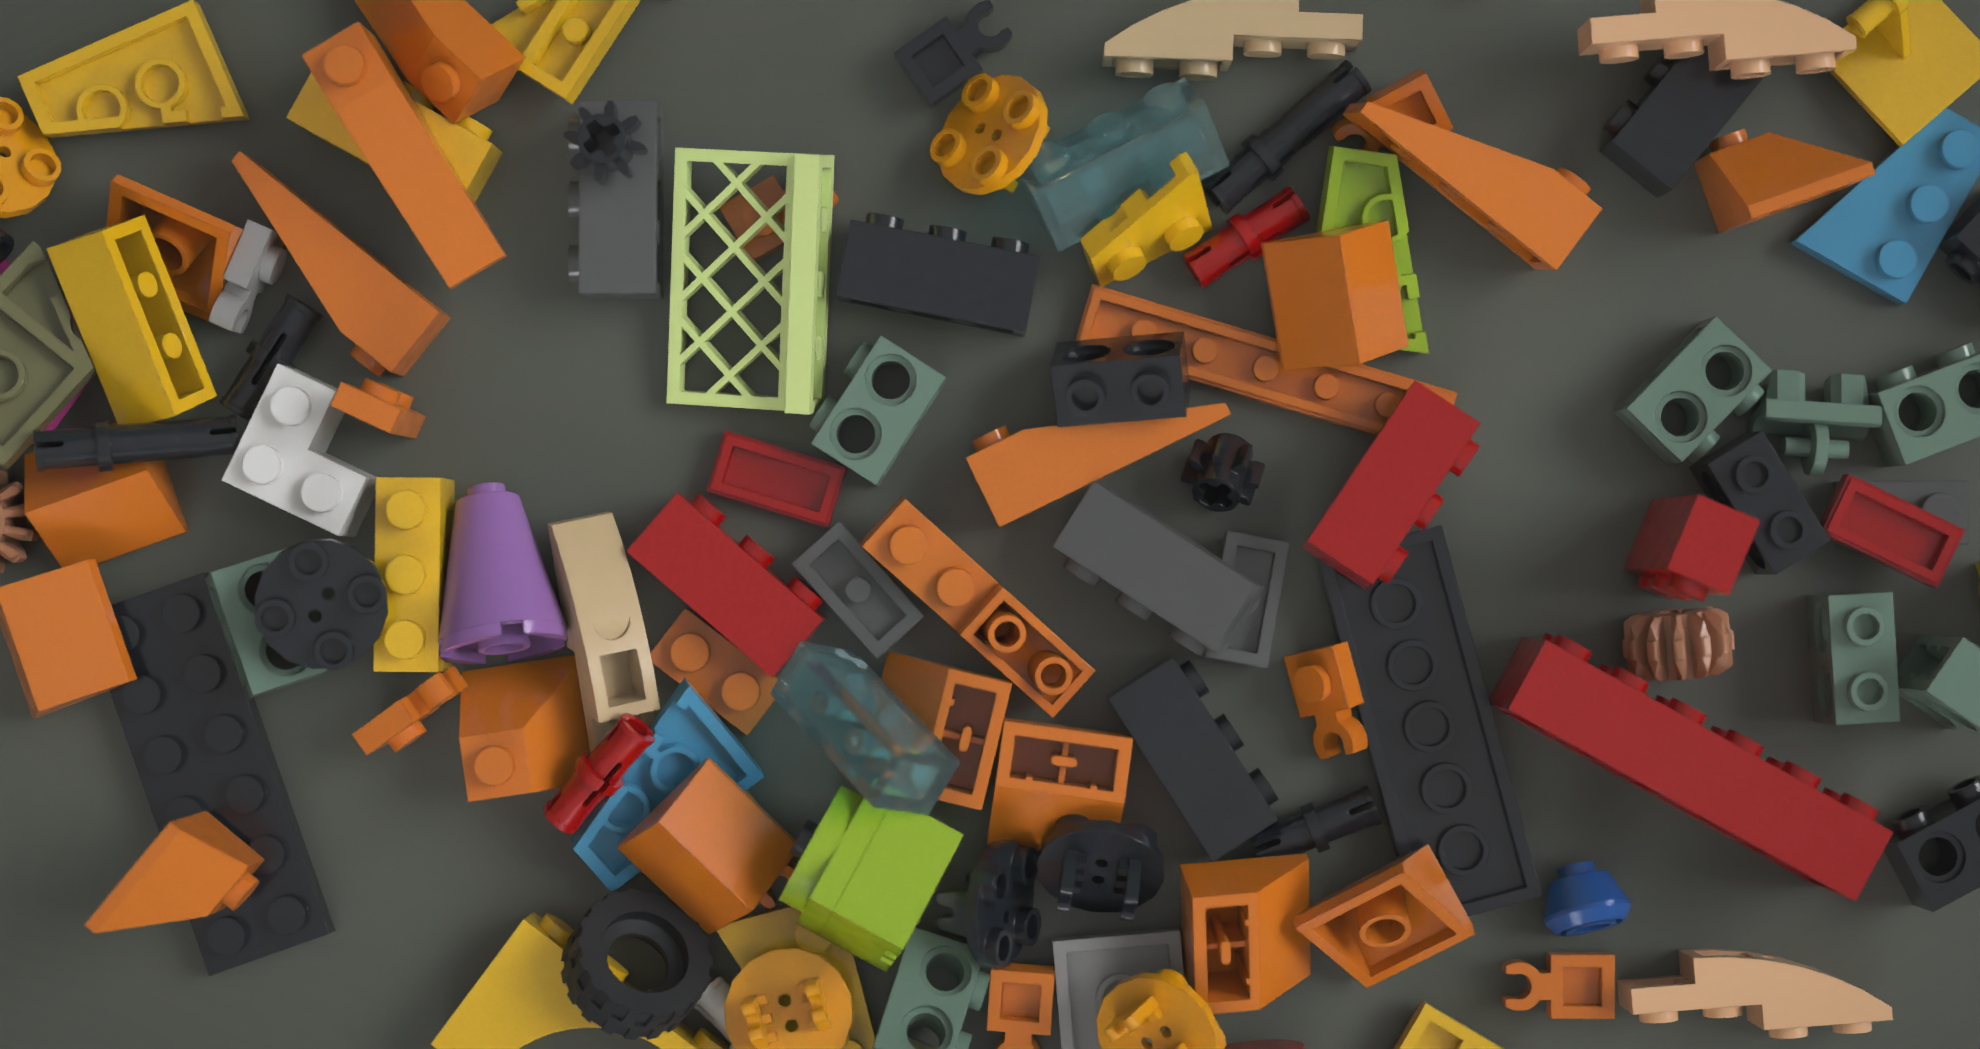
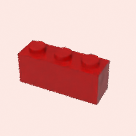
(1394, 487)
(1690, 547)
(728, 581)

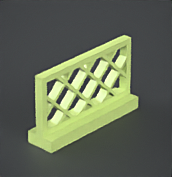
(804, 280)

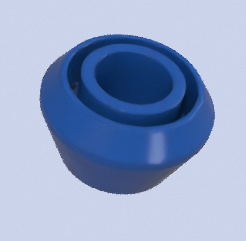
(1584, 901)

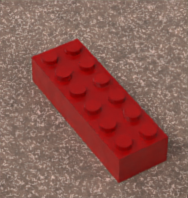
(1694, 769)

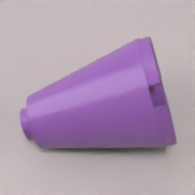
(497, 584)

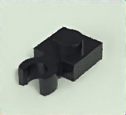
(944, 58)

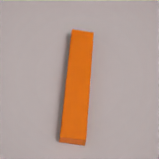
(1251, 364)

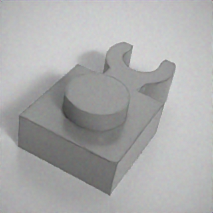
(254, 263)

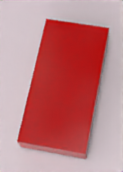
(776, 479)
(1890, 530)

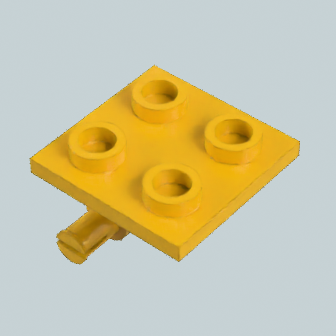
(1907, 62)

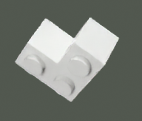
(286, 456)

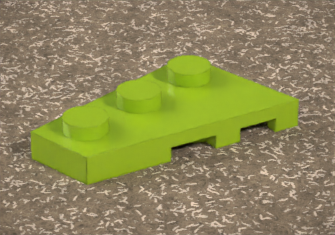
(1367, 189)

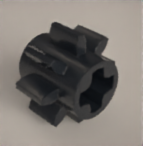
(588, 144)
(1222, 472)

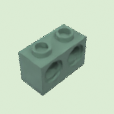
(1684, 381)
(1943, 415)
(892, 418)
(241, 633)
(1853, 658)
(1943, 680)
(917, 1003)

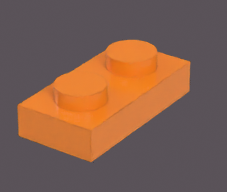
(380, 407)
(716, 669)

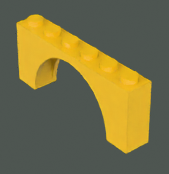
(525, 997)

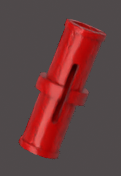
(1244, 236)
(598, 773)

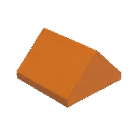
(189, 240)
(1335, 296)
(101, 513)
(63, 637)
(710, 848)
(1388, 918)

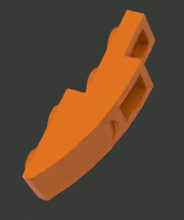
(977, 606)

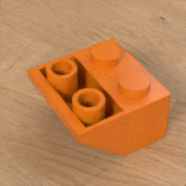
(961, 711)
(1055, 773)
(1242, 930)

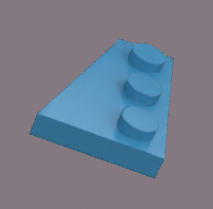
(1897, 219)
(684, 737)

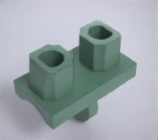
(1815, 428)

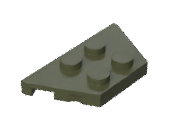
(39, 353)

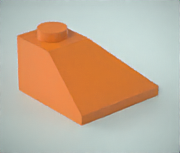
(1769, 175)
(521, 727)
(182, 875)

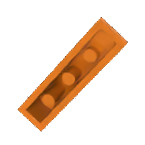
(445, 52)
(404, 153)
(1514, 199)
(361, 293)
(1049, 462)

